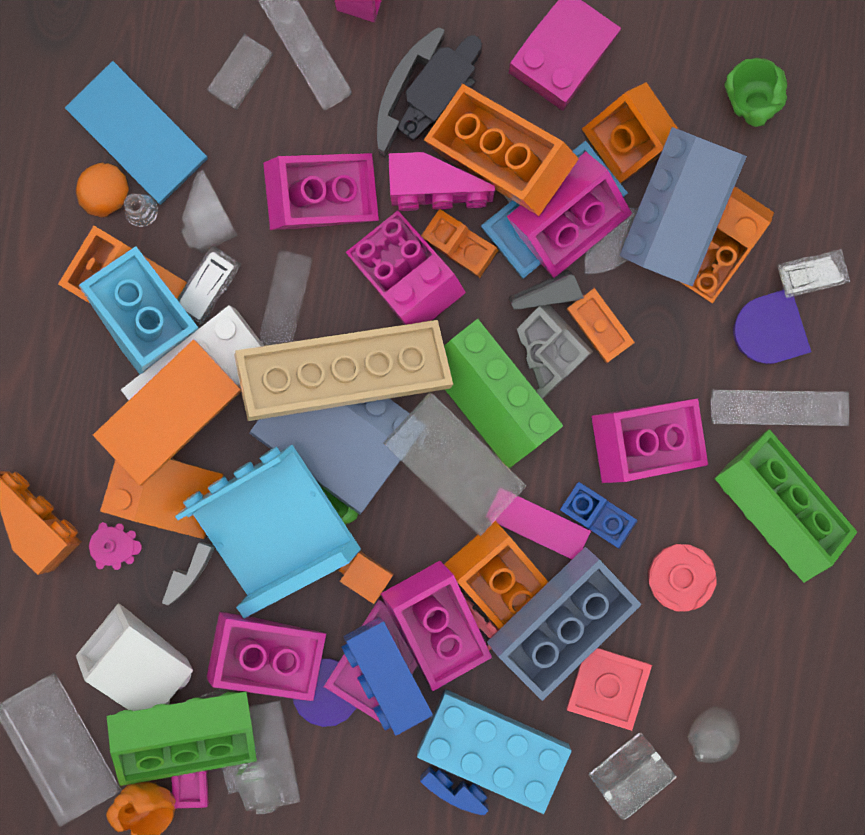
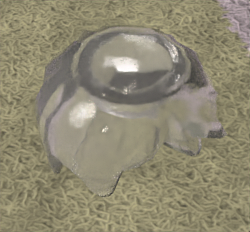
(714, 735)

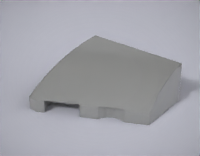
(551, 347)

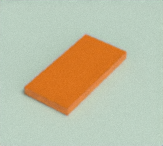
(167, 412)

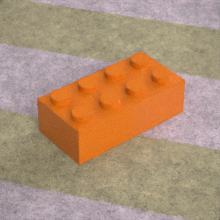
(501, 149)

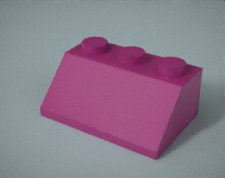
(575, 218)

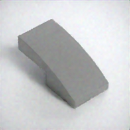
(181, 580)

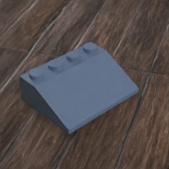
(340, 446)

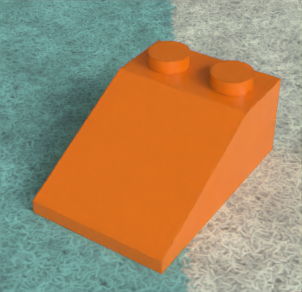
(160, 497)
(496, 574)

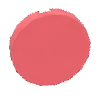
(682, 577)

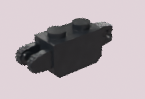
(438, 85)

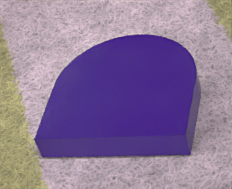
(770, 329)

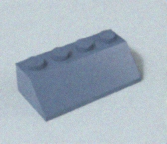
(682, 206)

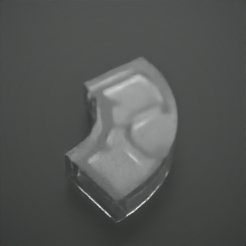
(605, 253)

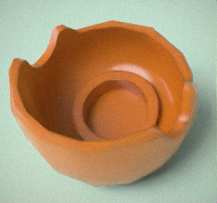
(101, 189)

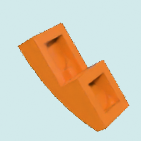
(459, 243)

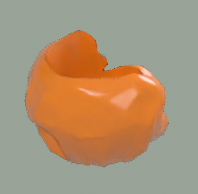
(142, 809)

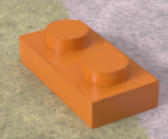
(600, 325)

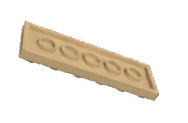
(342, 370)

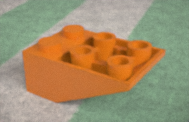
(735, 236)
(98, 252)
(32, 527)

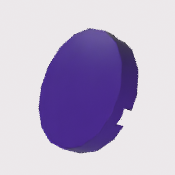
(327, 707)

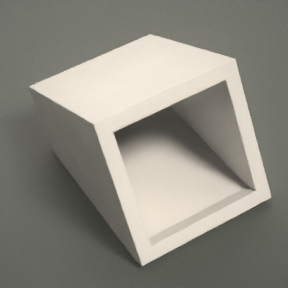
(132, 662)

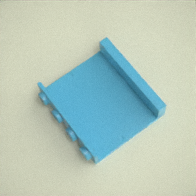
(272, 528)

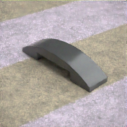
(420, 53)

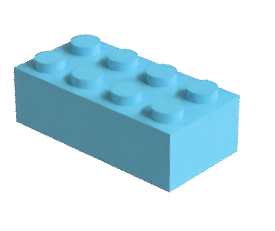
(494, 751)

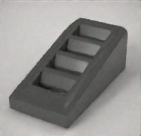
(551, 291)

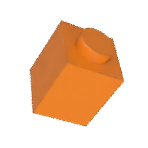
(365, 577)

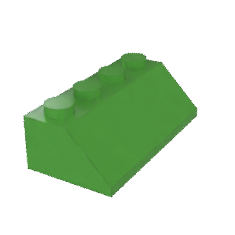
(497, 395)
(786, 506)
(181, 738)

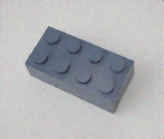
(563, 623)

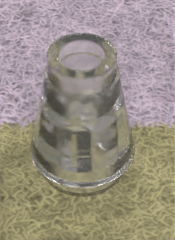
(145, 214)

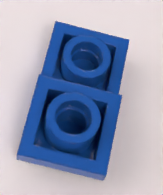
(598, 515)
(463, 796)

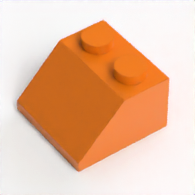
(630, 132)

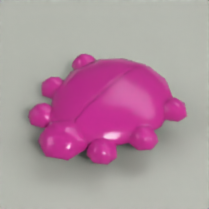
(113, 546)

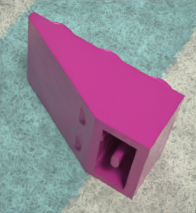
(427, 180)
(406, 271)

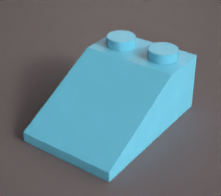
(138, 309)

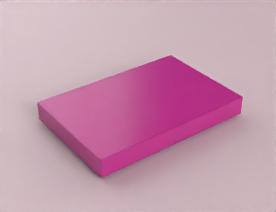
(344, 678)

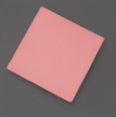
(609, 688)

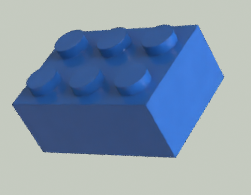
(386, 677)

